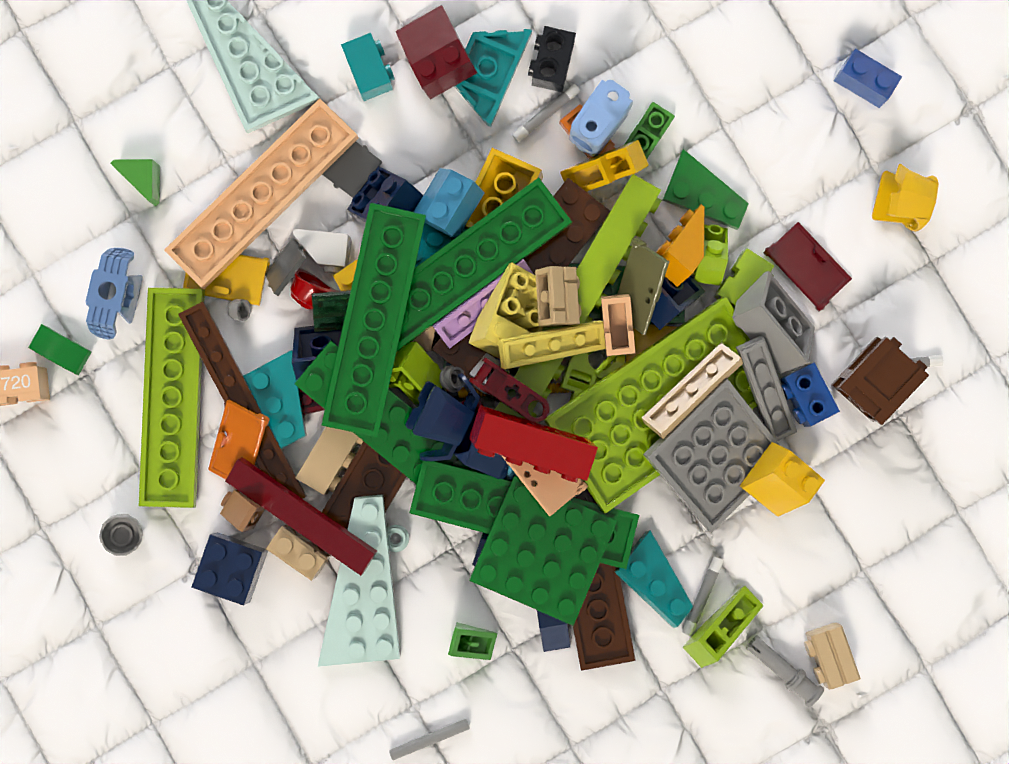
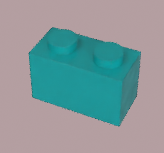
(367, 66)

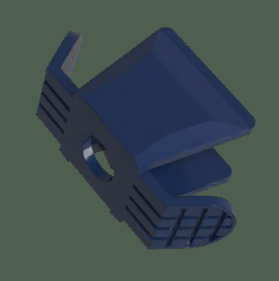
(442, 418)

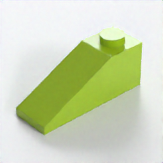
(723, 628)

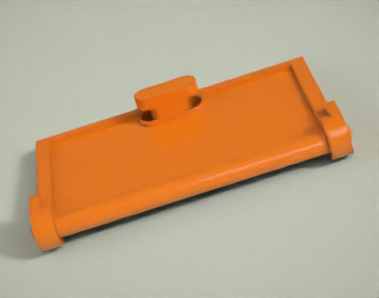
(242, 440)

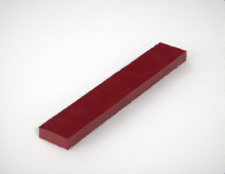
(301, 516)

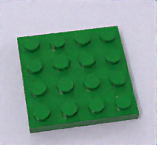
(543, 557)

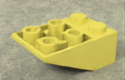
(508, 312)

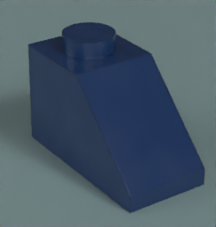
(553, 632)

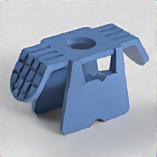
(103, 312)

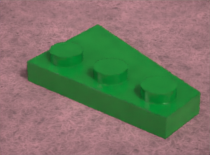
(696, 185)

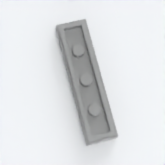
(766, 388)

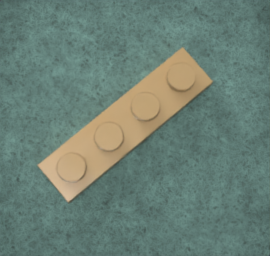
(692, 390)

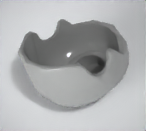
(121, 534)

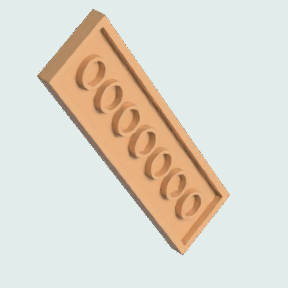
(261, 194)

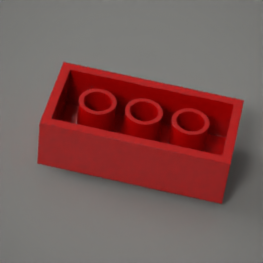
(532, 443)

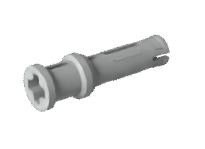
(795, 679)

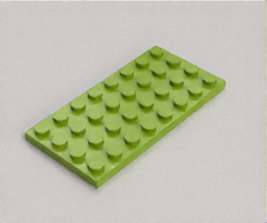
(614, 406)

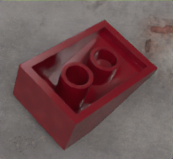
(435, 52)

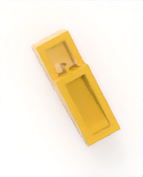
(607, 166)

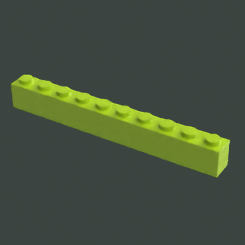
(594, 273)

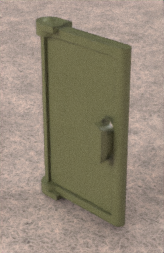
(643, 281)

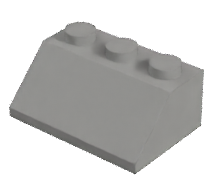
(772, 313)

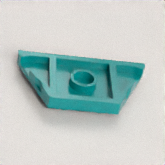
(496, 61)

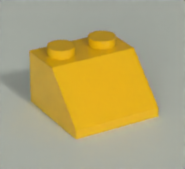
(781, 480)

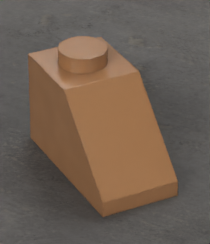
(241, 511)

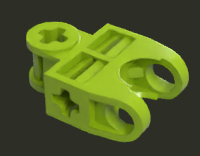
(580, 368)

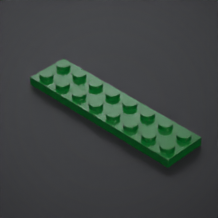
(480, 256)
(373, 320)
(394, 440)
(475, 498)

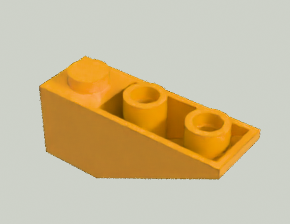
(685, 246)

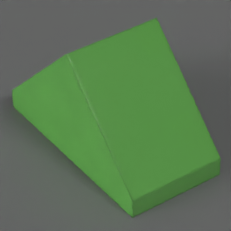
(142, 175)
(472, 642)

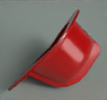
(304, 285)

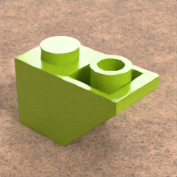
(715, 259)

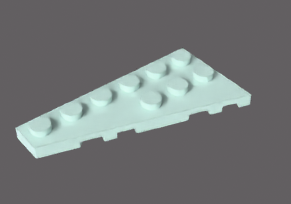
(251, 70)
(363, 607)

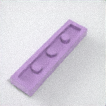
(463, 318)

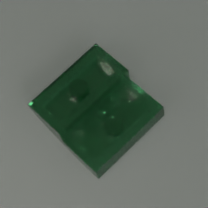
(329, 310)

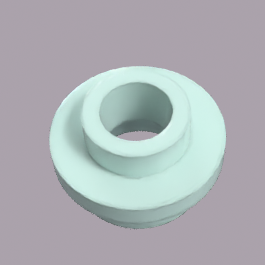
(397, 547)

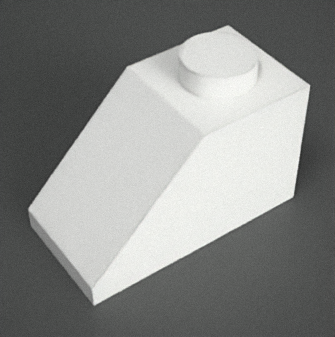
(327, 248)

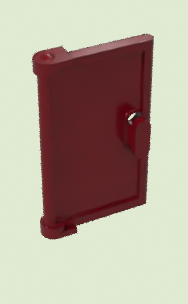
(796, 259)

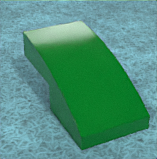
(60, 349)

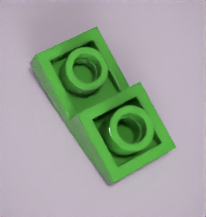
(651, 128)

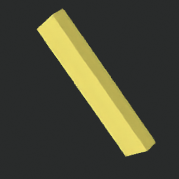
(551, 344)

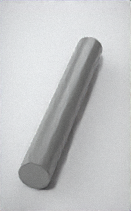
(429, 739)

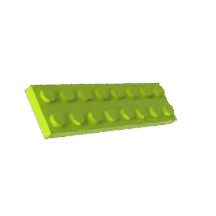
(170, 402)

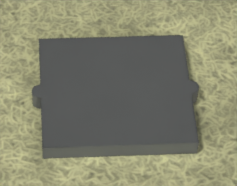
(352, 169)
(285, 266)

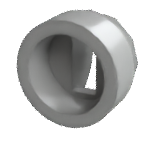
(245, 309)

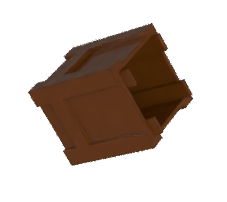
(880, 379)

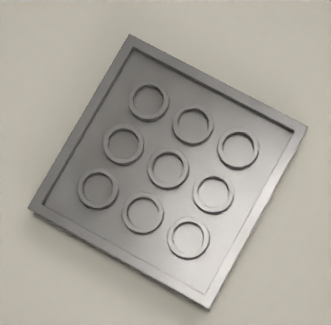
(712, 454)

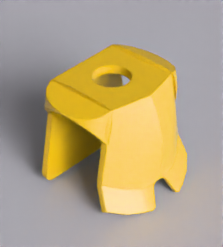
(906, 198)

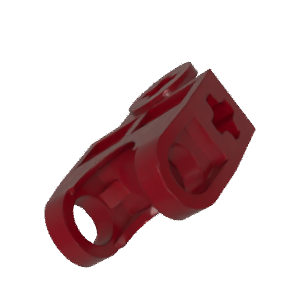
(499, 385)

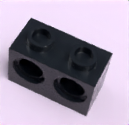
(555, 59)

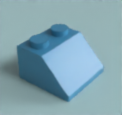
(449, 202)

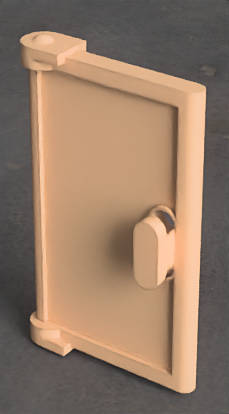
(550, 489)

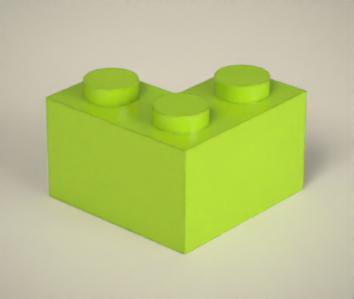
(412, 370)

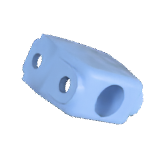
(600, 118)

